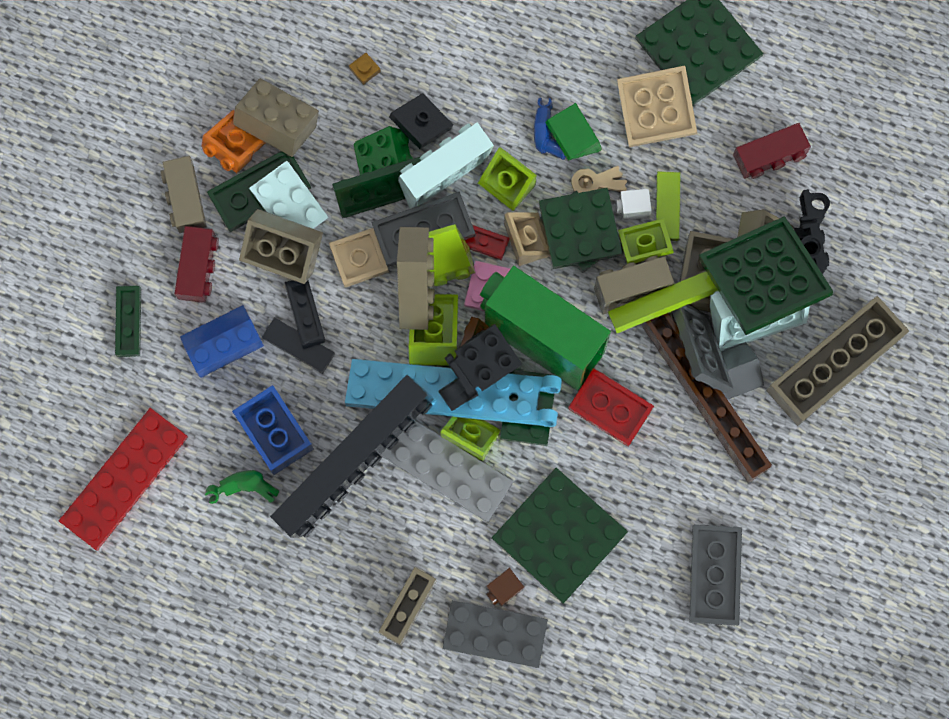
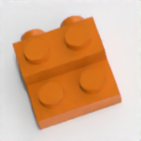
(230, 144)

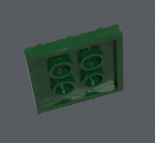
(580, 228)

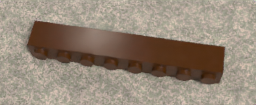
(709, 401)

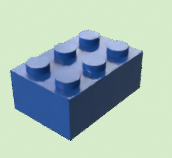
(273, 430)

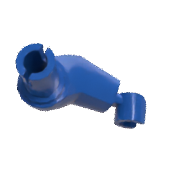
(542, 135)

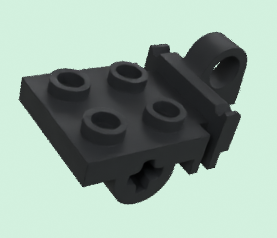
(809, 228)
(478, 363)

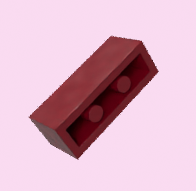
(772, 151)
(196, 264)

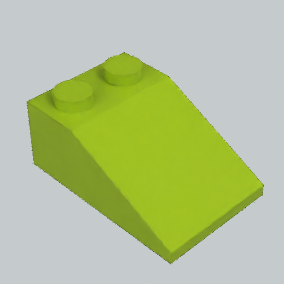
(451, 255)
(440, 339)

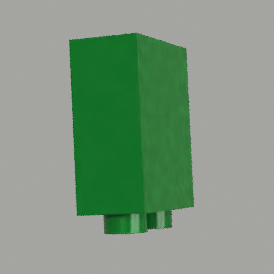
(544, 326)

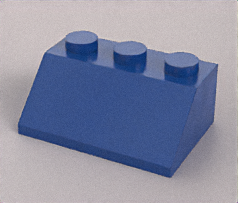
(221, 341)

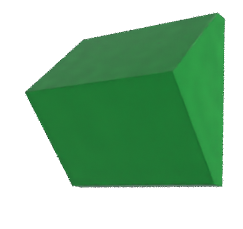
(573, 133)

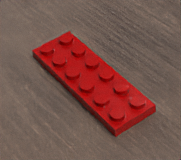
(123, 479)

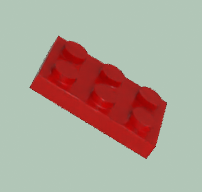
(611, 407)

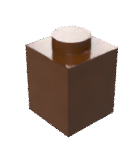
(504, 588)

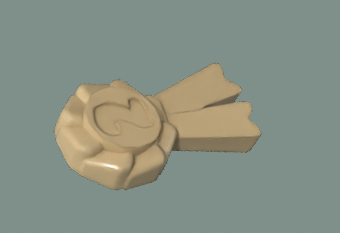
(588, 180)

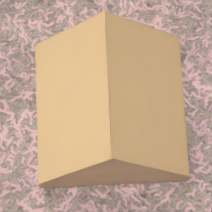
(526, 236)

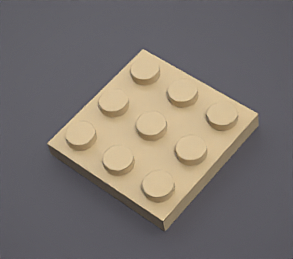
(657, 106)

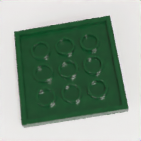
(703, 40)
(765, 275)
(559, 535)

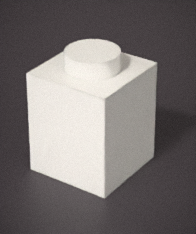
(634, 204)

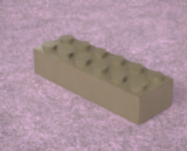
(837, 360)

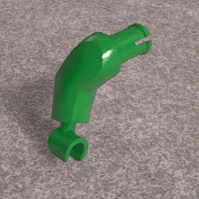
(242, 481)

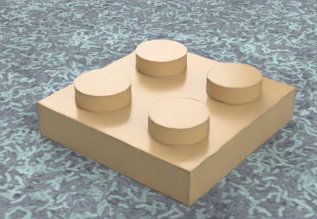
(358, 257)

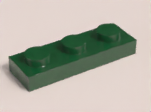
(128, 321)

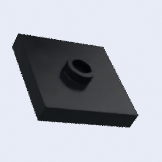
(421, 121)

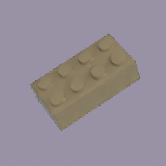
(415, 278)

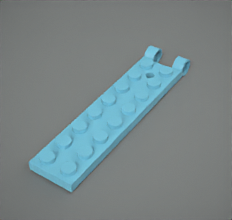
(373, 380)

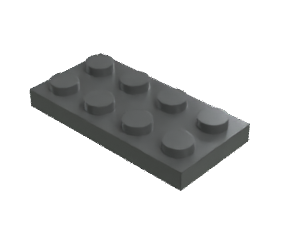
(431, 215)
(702, 348)
(715, 575)
(495, 634)

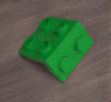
(381, 149)

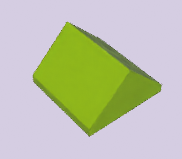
(507, 179)
(645, 241)
(471, 435)

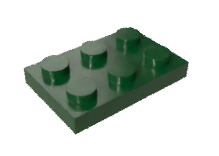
(526, 432)

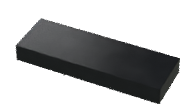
(305, 313)
(288, 340)

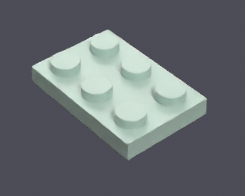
(288, 197)

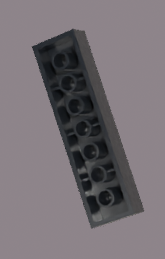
(352, 457)

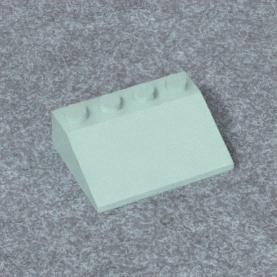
(445, 165)
(730, 333)

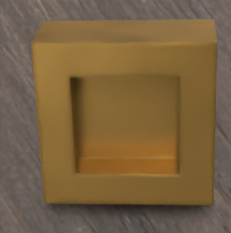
(364, 68)

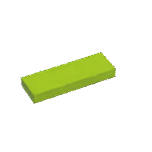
(669, 201)

